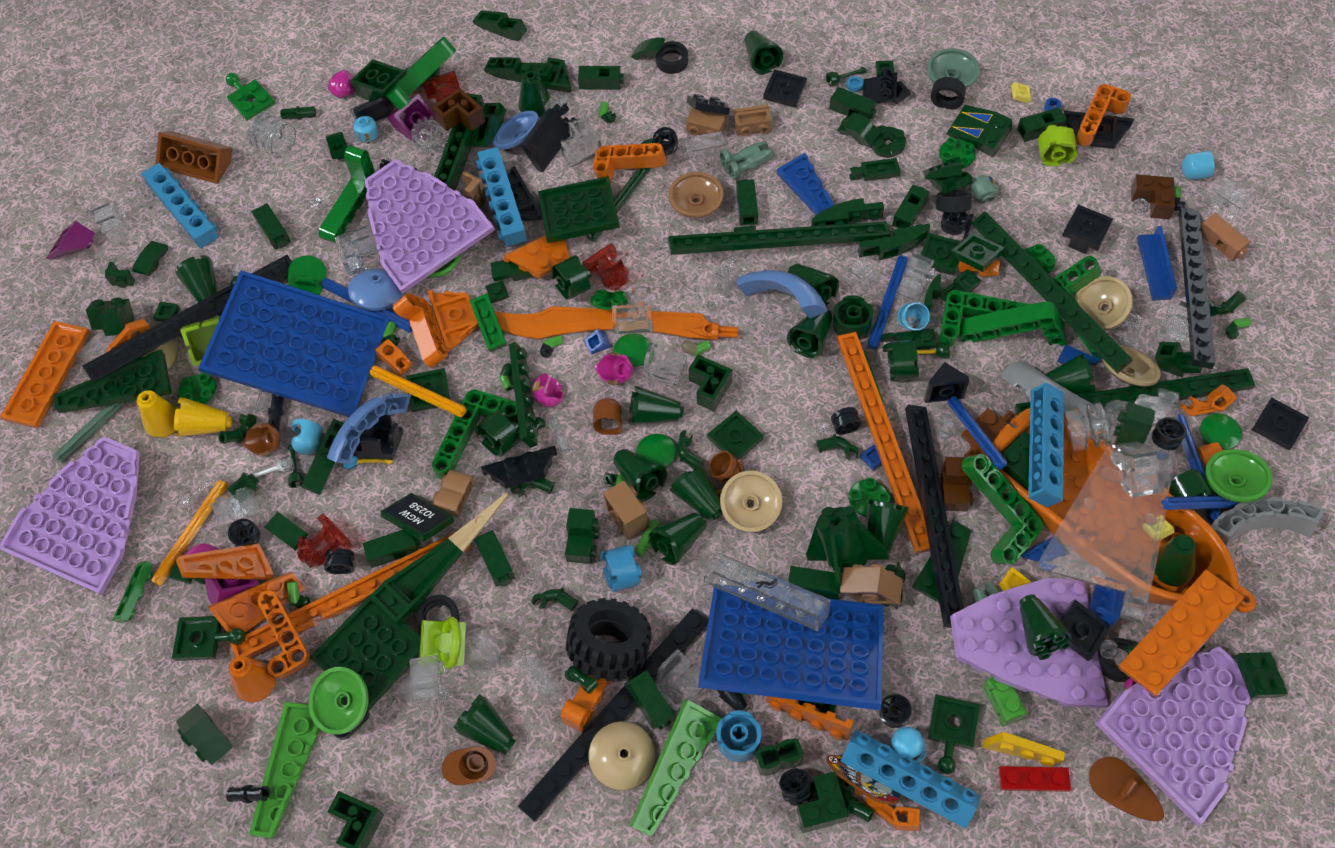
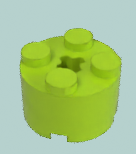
(1057, 145)

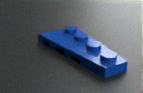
(805, 184)

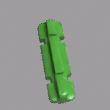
(641, 549)

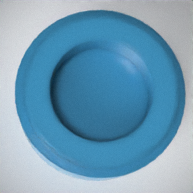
(854, 84)

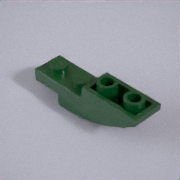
(513, 68)
(851, 210)
(900, 242)
(321, 465)

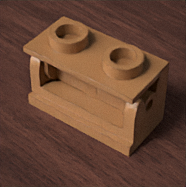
(752, 120)
(705, 122)

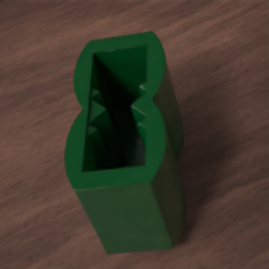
(784, 755)

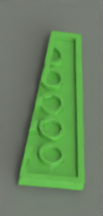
(683, 748)
(286, 763)

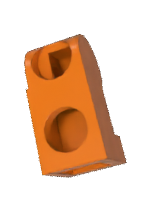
(393, 357)

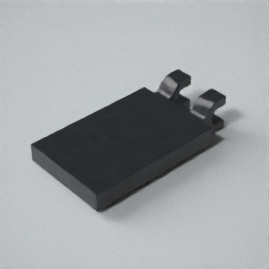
(546, 136)

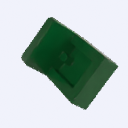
(337, 145)
(118, 277)
(246, 480)

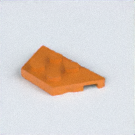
(538, 256)
(453, 316)

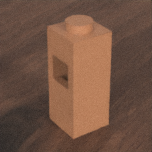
(1224, 237)

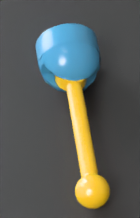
(354, 462)

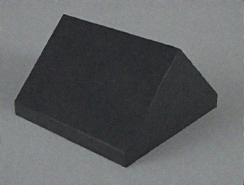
(375, 109)
(945, 384)

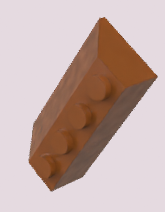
(193, 156)

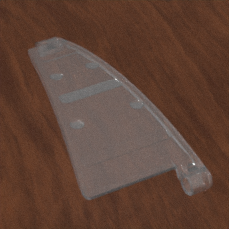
(1112, 535)

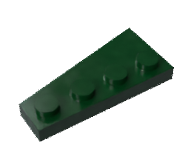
(925, 581)

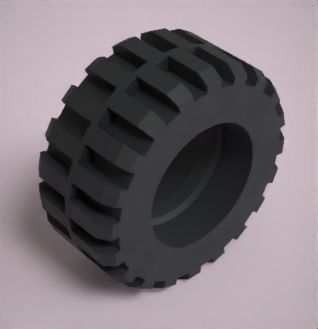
(603, 658)

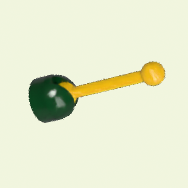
(941, 351)

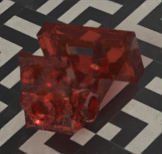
(439, 93)
(612, 274)
(330, 534)

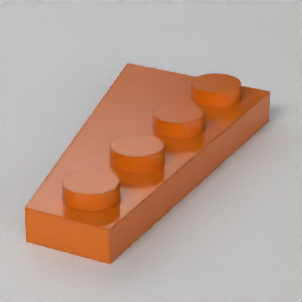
(228, 563)
(243, 608)
(808, 712)

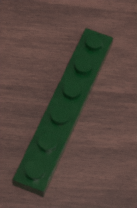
(523, 396)

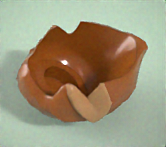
(262, 439)

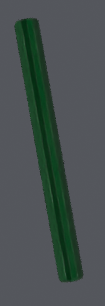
(624, 194)

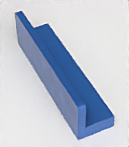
(1157, 265)

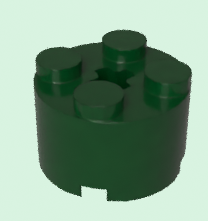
(571, 277)
(853, 315)
(902, 360)
(498, 433)
(1189, 484)

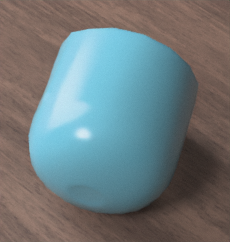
(1198, 165)
(913, 309)
(309, 436)
(909, 742)

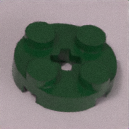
(895, 136)

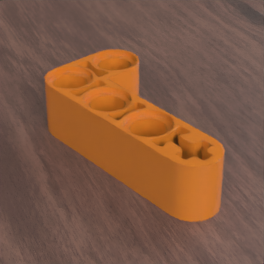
(1105, 98)
(627, 157)
(424, 328)
(280, 632)
(582, 708)

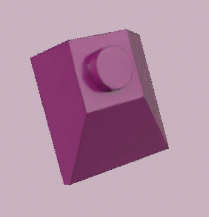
(404, 119)
(72, 240)
(224, 588)

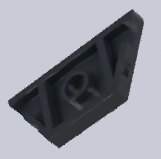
(1109, 132)
(524, 200)
(522, 468)

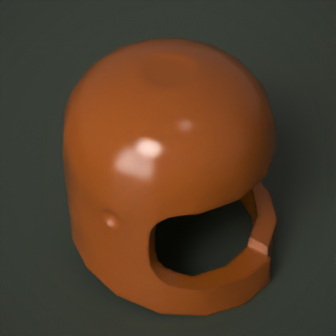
(609, 409)
(724, 466)

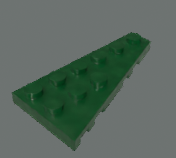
(119, 387)

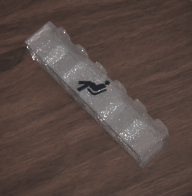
(767, 591)

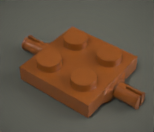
(991, 426)

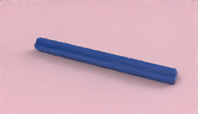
(342, 292)
(887, 302)
(977, 433)
(1195, 463)
(1197, 502)

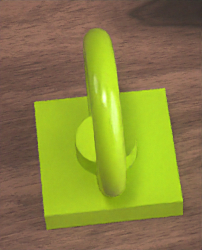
(444, 640)

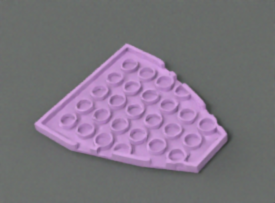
(419, 222)
(81, 518)
(994, 641)
(1186, 732)

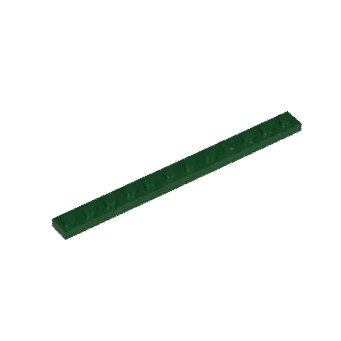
(777, 237)
(1052, 292)
(1191, 386)

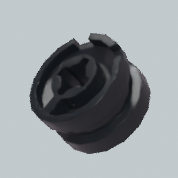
(669, 134)
(956, 228)
(846, 420)
(1168, 433)
(236, 530)
(339, 561)
(901, 704)
(790, 781)

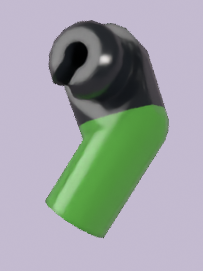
(1178, 204)
(549, 344)

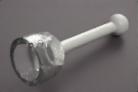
(284, 464)

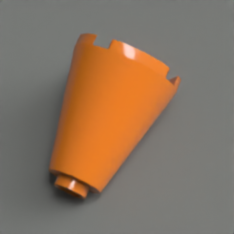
(251, 679)

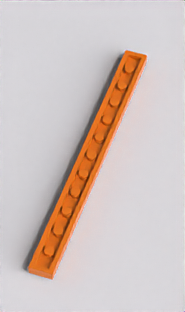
(884, 439)
(329, 605)

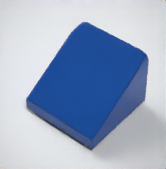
(597, 341)

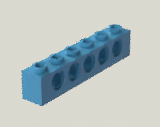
(502, 197)
(180, 206)
(1046, 445)
(925, 787)

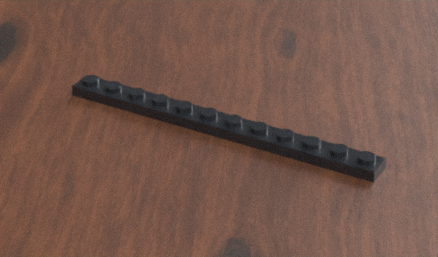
(1196, 289)
(170, 328)
(934, 513)
(615, 711)

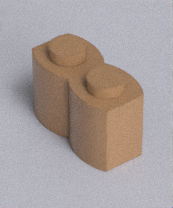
(453, 492)

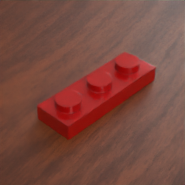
(1034, 779)

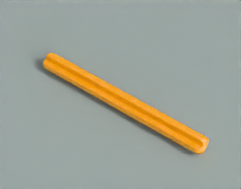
(418, 391)
(188, 533)

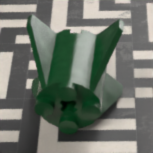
(843, 541)

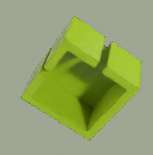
(200, 337)

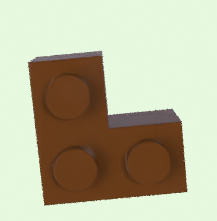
(458, 108)
(1157, 192)
(955, 485)

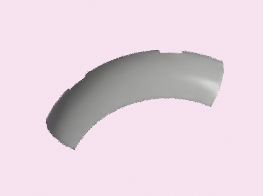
(1027, 378)
(1268, 513)

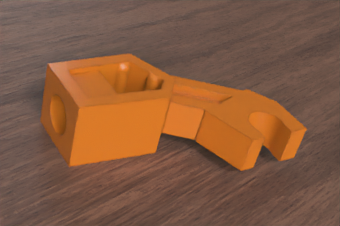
(127, 333)
(1201, 407)
(890, 815)

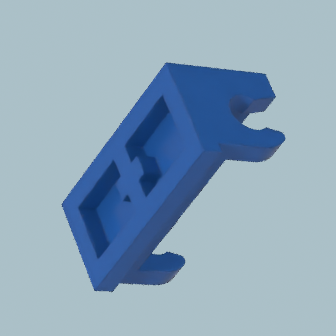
(1106, 604)

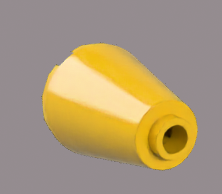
(156, 414)
(198, 419)

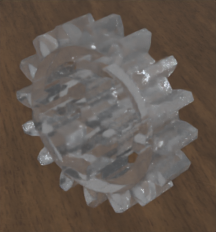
(429, 135)

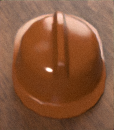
(468, 765)

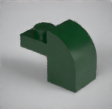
(859, 128)
(1174, 360)

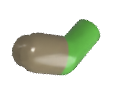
(694, 349)

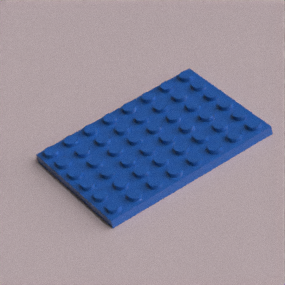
(294, 344)
(779, 658)

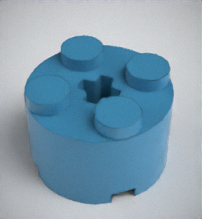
(621, 568)
(727, 730)

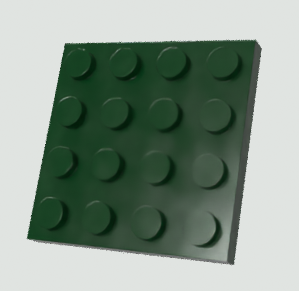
(578, 209)
(372, 647)

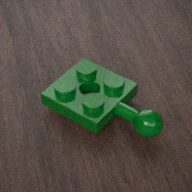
(244, 93)

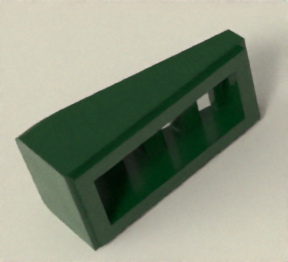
(948, 169)

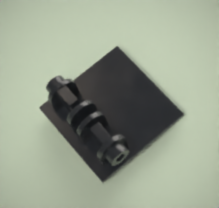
(882, 87)

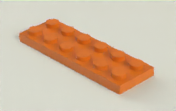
(45, 374)
(1181, 633)

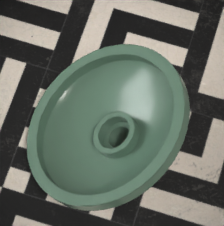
(953, 63)

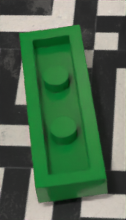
(488, 322)
(133, 592)

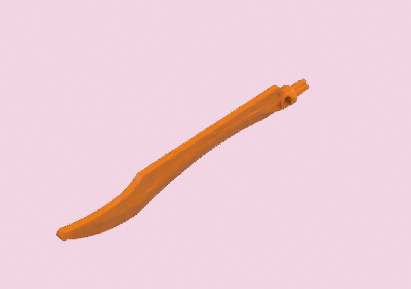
(568, 320)

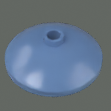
(515, 130)
(373, 290)

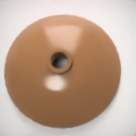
(695, 187)

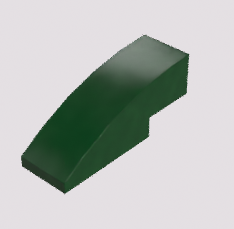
(500, 24)
(485, 133)

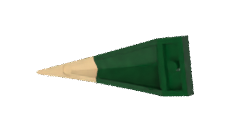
(413, 584)

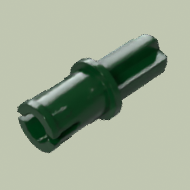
(298, 112)

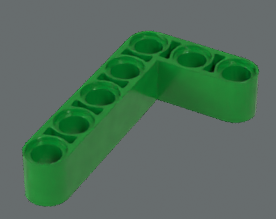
(419, 72)
(352, 196)
(1084, 277)
(964, 309)
(1015, 321)
(459, 425)
(1006, 506)

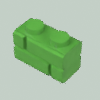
(1004, 702)

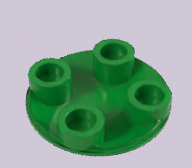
(957, 148)
(1042, 256)
(606, 300)
(634, 347)
(198, 388)
(1220, 429)
(658, 449)
(864, 490)

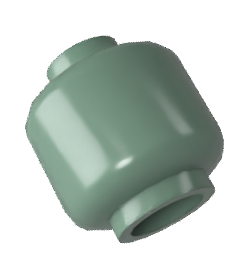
(984, 189)

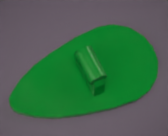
(307, 274)

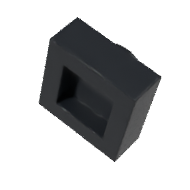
(902, 92)

